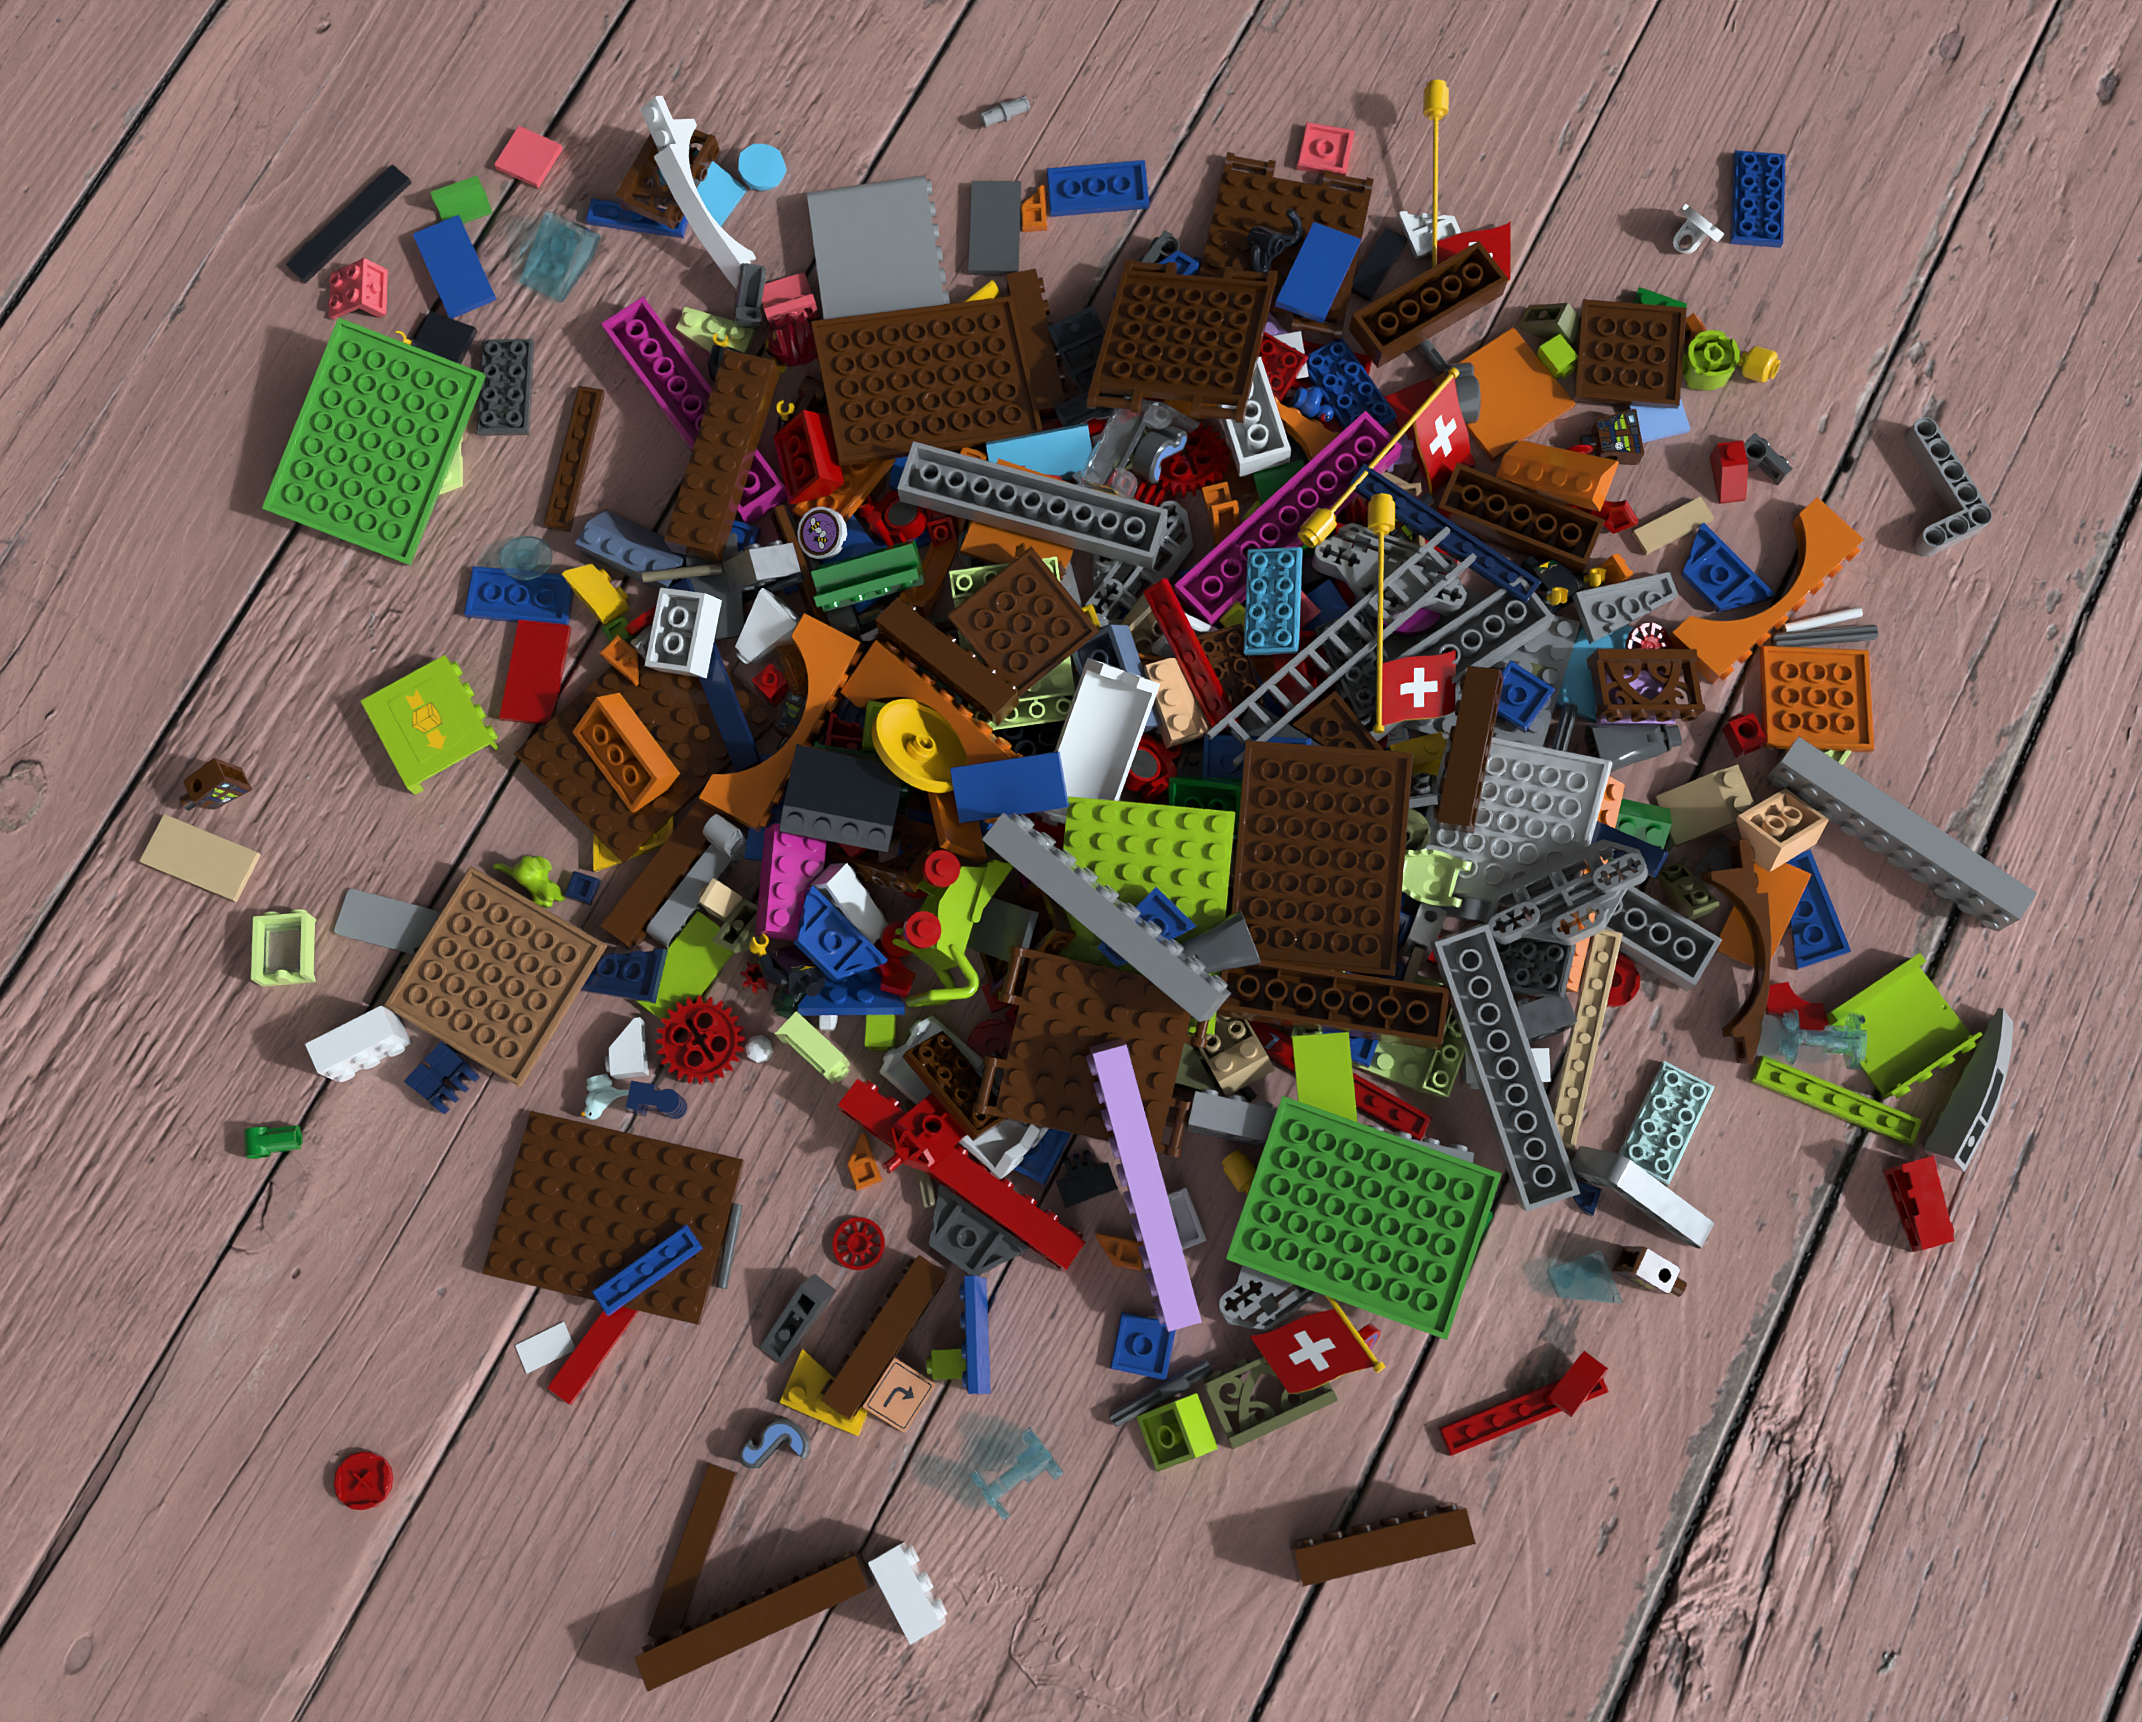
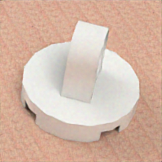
(1697, 227)

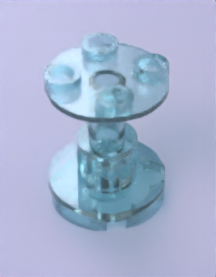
(1844, 1040)
(1026, 1467)

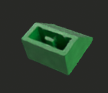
(1644, 822)

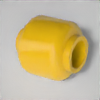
(1759, 364)

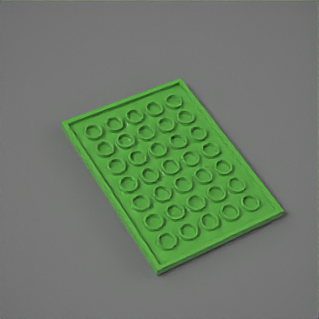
(374, 441)
(1364, 1217)

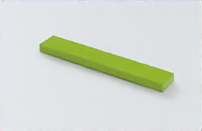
(1836, 1100)

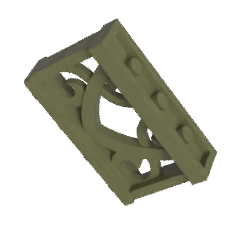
(1250, 1427)

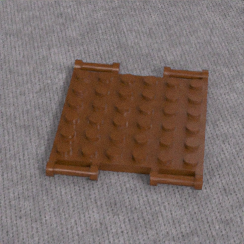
(1262, 200)
(1183, 339)
(1062, 1014)

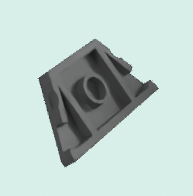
(969, 1236)

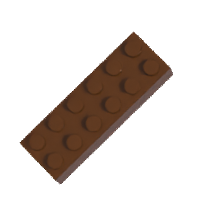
(1428, 304)
(1519, 518)
(1383, 1544)

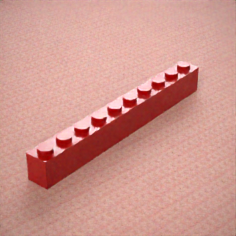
(972, 1181)

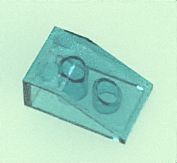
(559, 256)

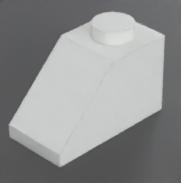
(629, 1052)

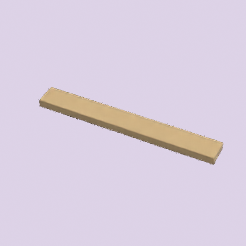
(1585, 1034)

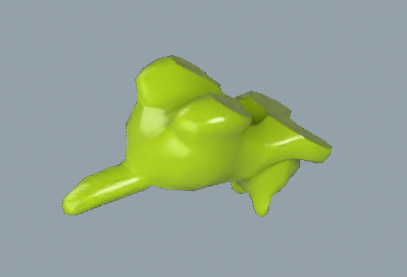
(533, 875)

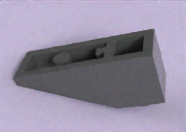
(797, 1318)

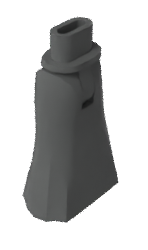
(1630, 743)
(1224, 945)

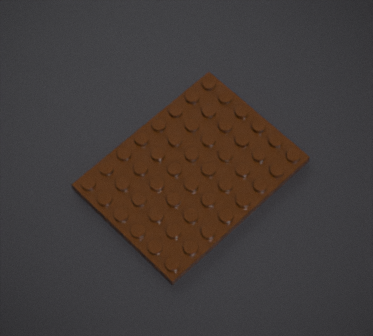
(925, 377)
(680, 722)
(1323, 854)
(600, 1199)

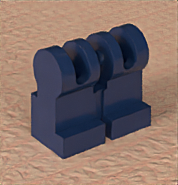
(430, 1081)
(650, 1097)

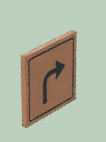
(898, 1394)

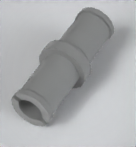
(1004, 111)

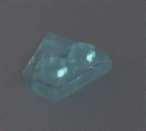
(1585, 1280)

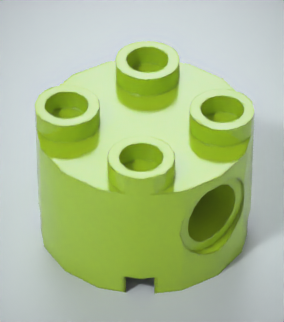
(1710, 360)

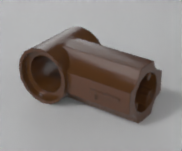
(810, 396)

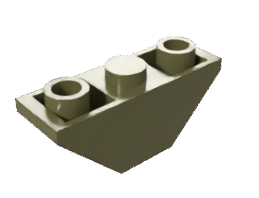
(1685, 892)
(1191, 1072)

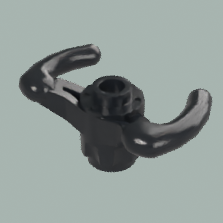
(1267, 243)

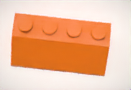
(1559, 474)
(625, 751)

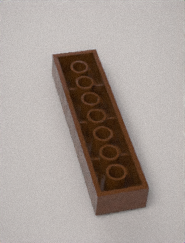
(722, 456)
(1337, 1003)
(752, 1622)

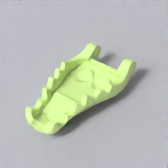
(1432, 876)

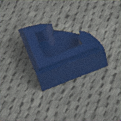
(1588, 1197)

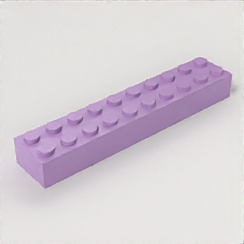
(1145, 1185)

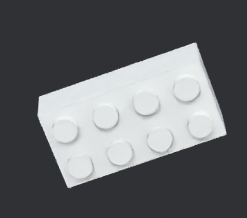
(1261, 438)

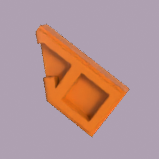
(1034, 212)
(622, 658)
(863, 1165)
(1121, 1251)

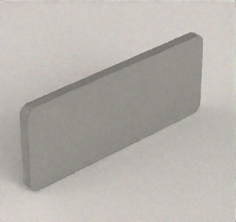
(384, 921)

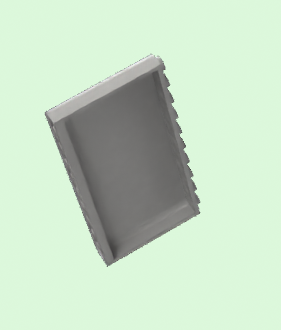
(877, 247)

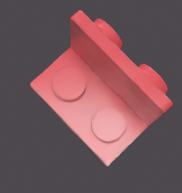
(358, 286)
(789, 296)

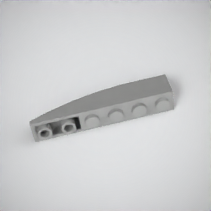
(1974, 1098)

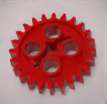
(1208, 450)
(678, 1053)

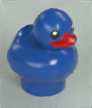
(1309, 401)

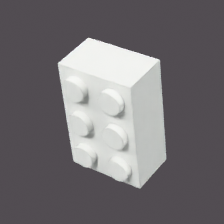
(683, 632)
(358, 1044)
(908, 1592)

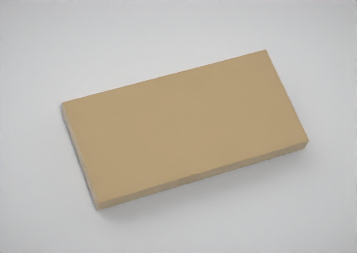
(200, 858)

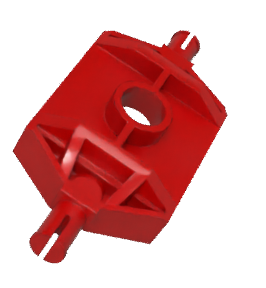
(915, 1144)

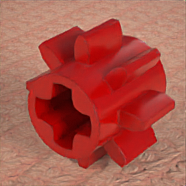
(751, 971)

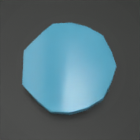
(761, 167)

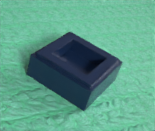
(582, 888)

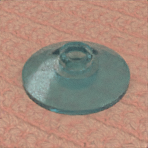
(523, 550)

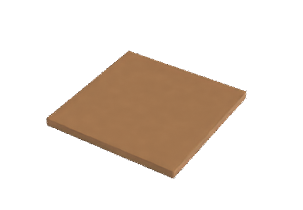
(495, 976)

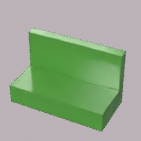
(462, 199)

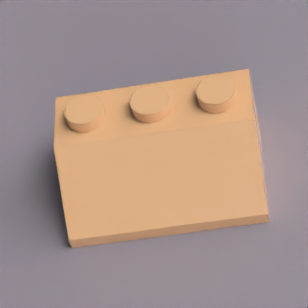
(1176, 704)
(1780, 828)

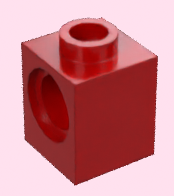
(771, 685)
(1739, 744)

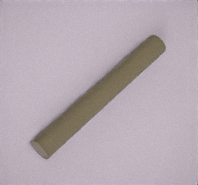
(684, 572)

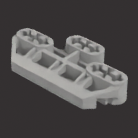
(1364, 574)
(1122, 579)
(1569, 899)
(1272, 1313)

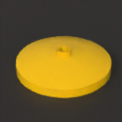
(918, 744)

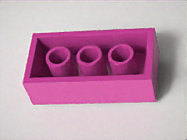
(787, 872)

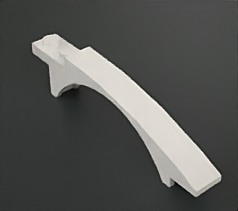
(672, 142)

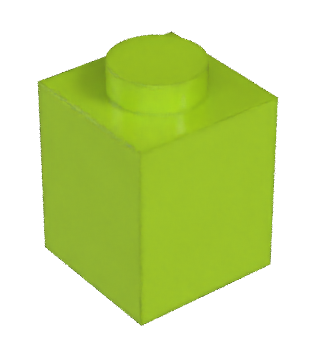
(1558, 357)
(880, 1032)
(946, 1364)

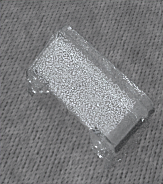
(1106, 463)

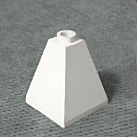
(767, 626)

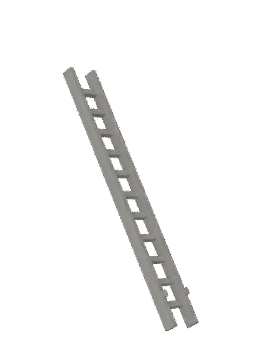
(1330, 634)

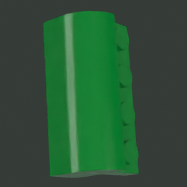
(868, 576)

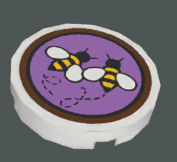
(822, 533)

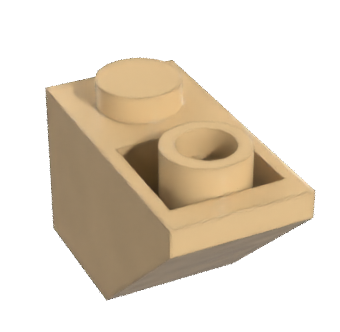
(719, 899)

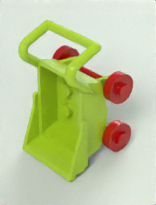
(944, 921)

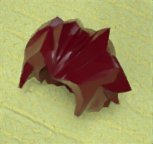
(790, 341)

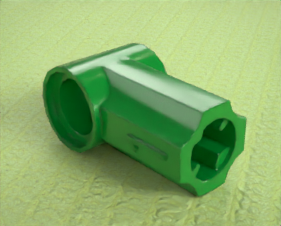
(262, 1141)

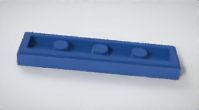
(610, 215)
(647, 1270)

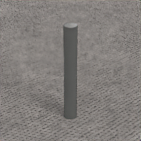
(729, 1246)

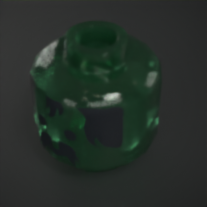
(785, 1004)

